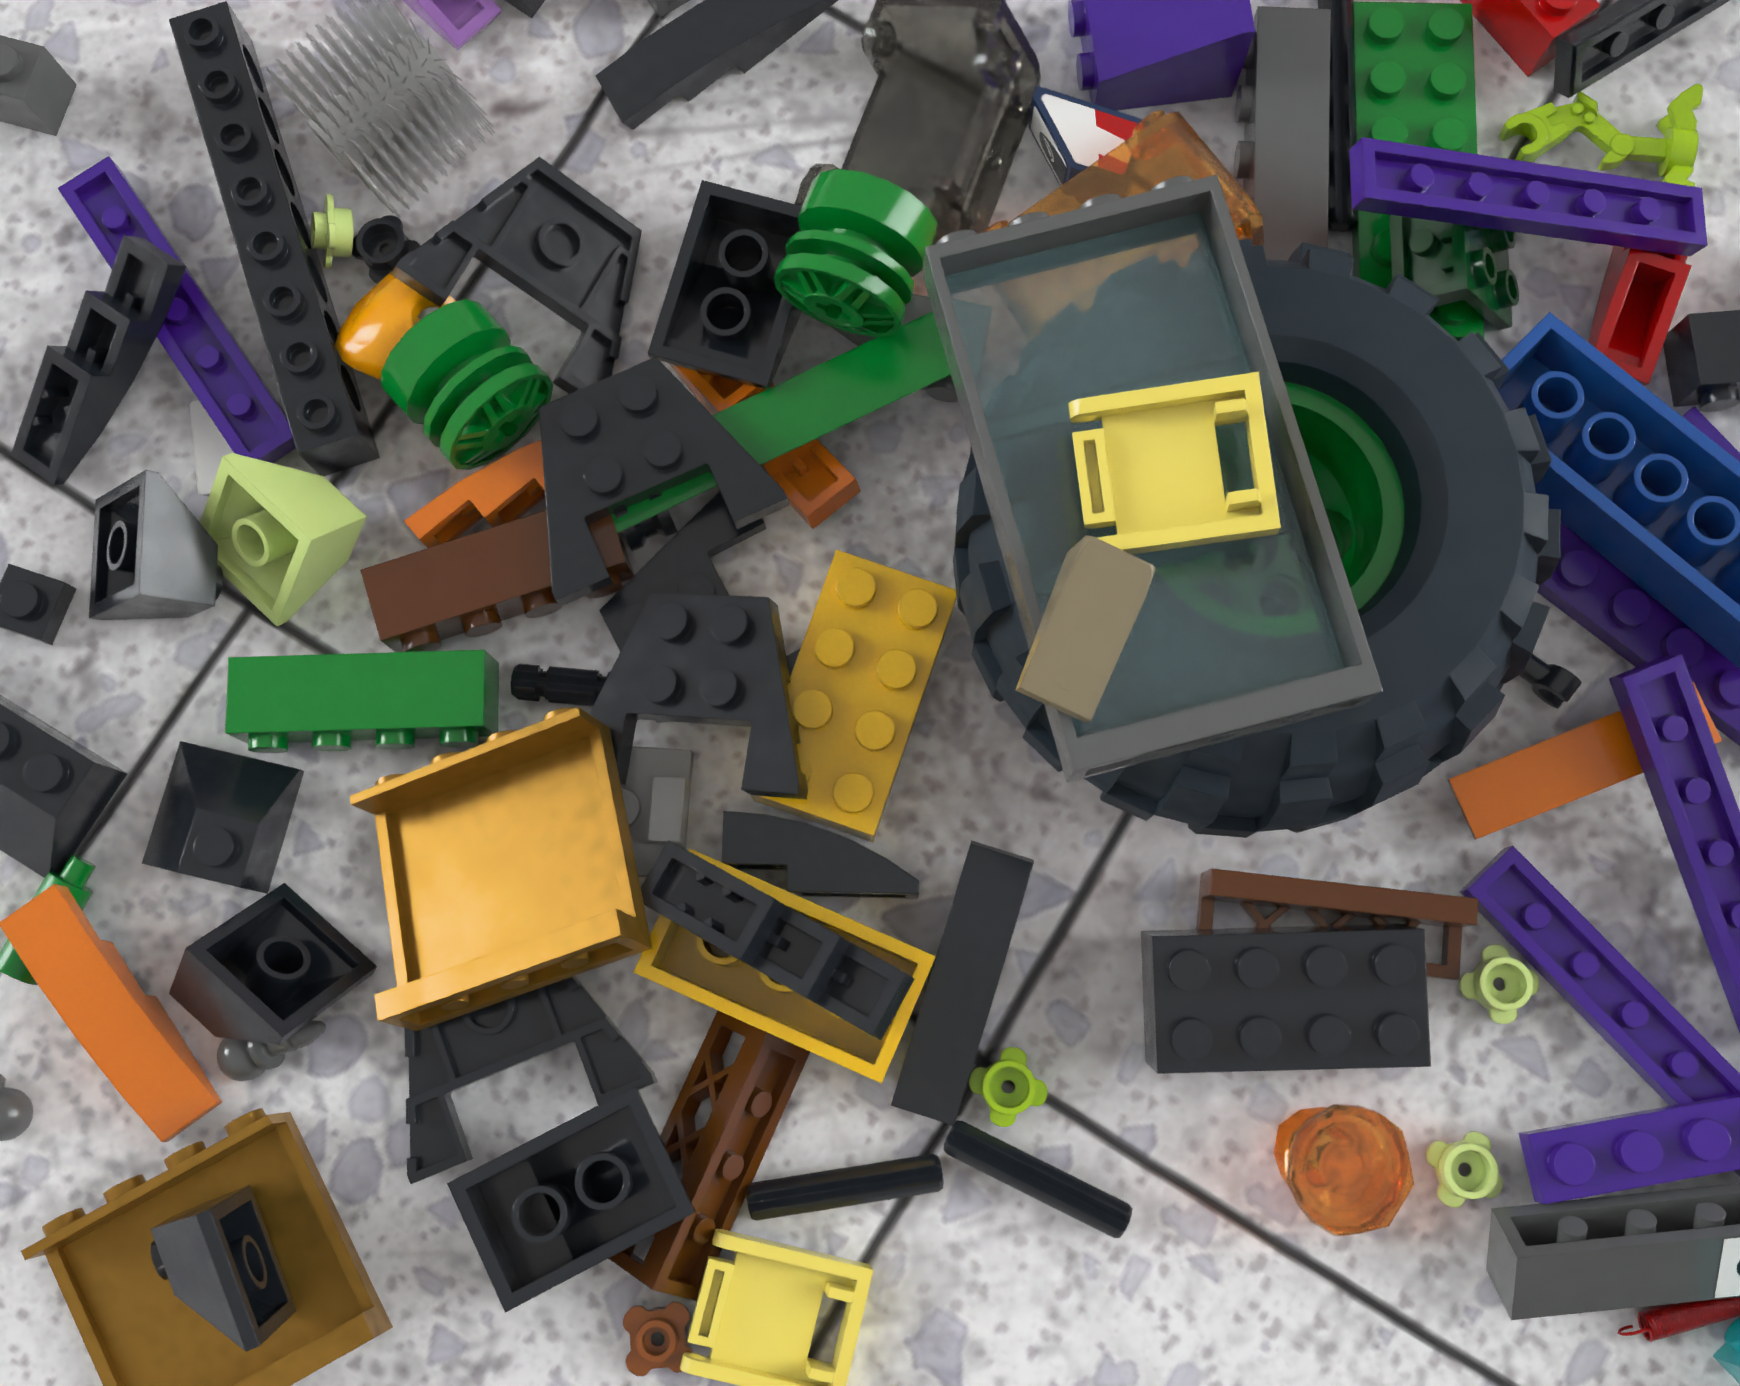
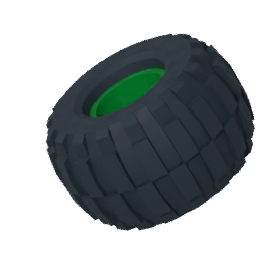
(1433, 531)

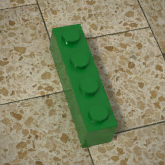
(362, 698)

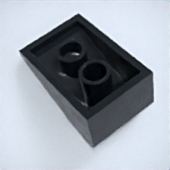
(723, 295)
(570, 1198)

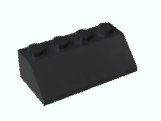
(47, 790)

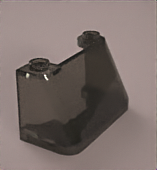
(943, 105)

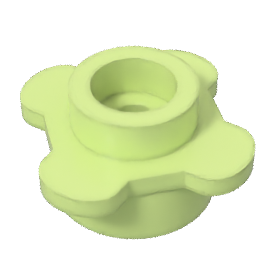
(332, 231)
(1517, 978)
(1482, 1178)

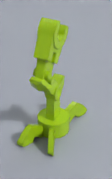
(1672, 153)

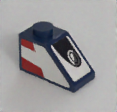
(1075, 131)

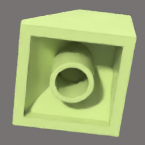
(278, 532)

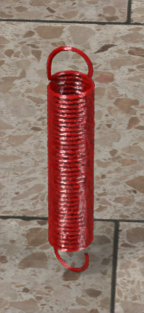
(1683, 1317)

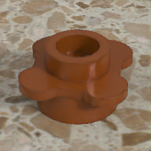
(641, 1326)

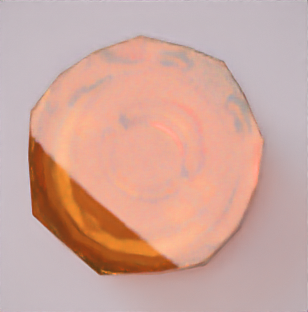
(1344, 1167)

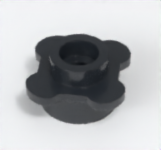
(377, 235)

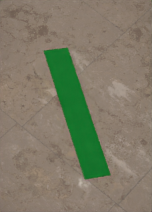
(818, 403)

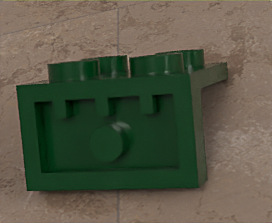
(1457, 264)

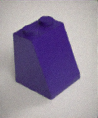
(1159, 49)

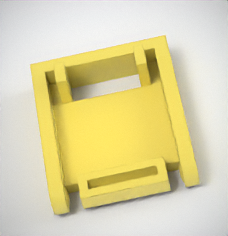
(1160, 469)
(764, 1312)

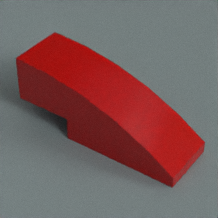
(1637, 308)

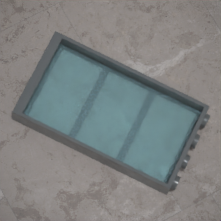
(1125, 303)

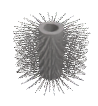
(383, 99)

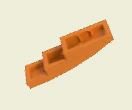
(808, 475)
(495, 492)
(1550, 774)
(110, 1013)

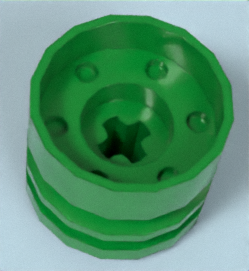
(856, 252)
(466, 384)

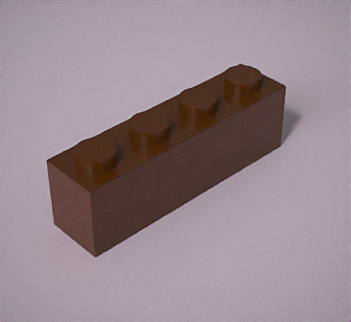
(477, 583)

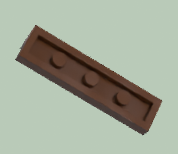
(1343, 900)
(723, 1154)

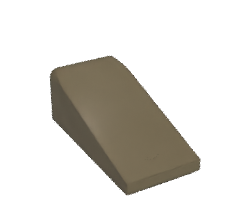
(1085, 627)

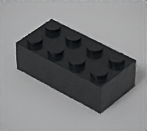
(1285, 998)

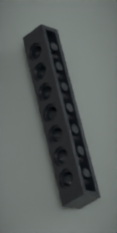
(273, 240)

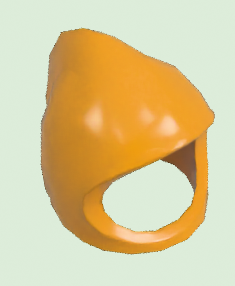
(379, 324)

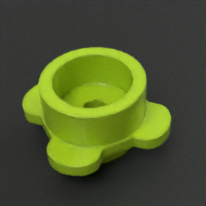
(1026, 1088)

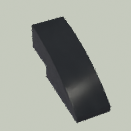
(814, 858)

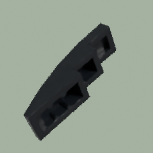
(699, 50)
(90, 376)
(775, 940)
(962, 983)

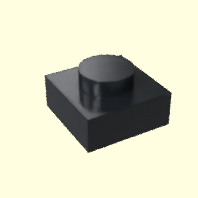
(33, 603)

